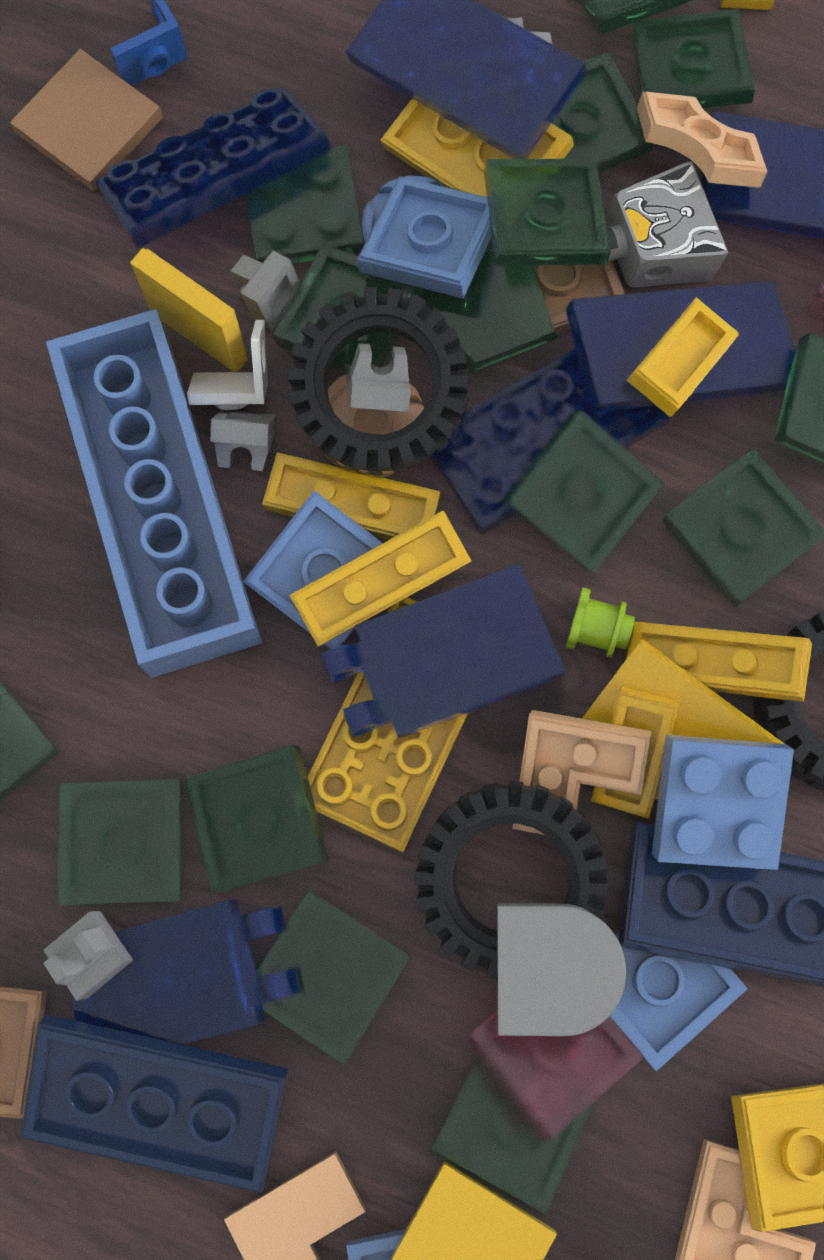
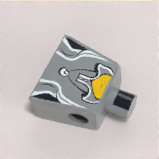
(665, 231)

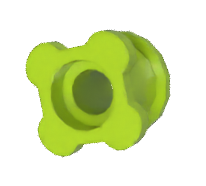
(600, 624)

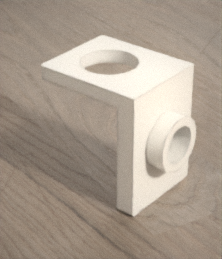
(234, 389)

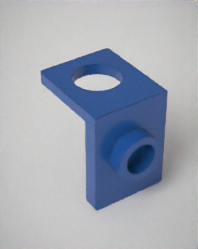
(152, 50)

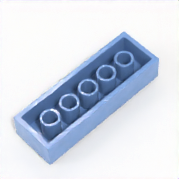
(153, 494)

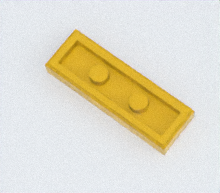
(373, 502)
(380, 578)
(733, 659)

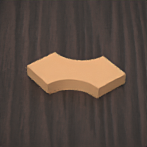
(718, 150)

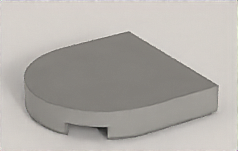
(555, 970)

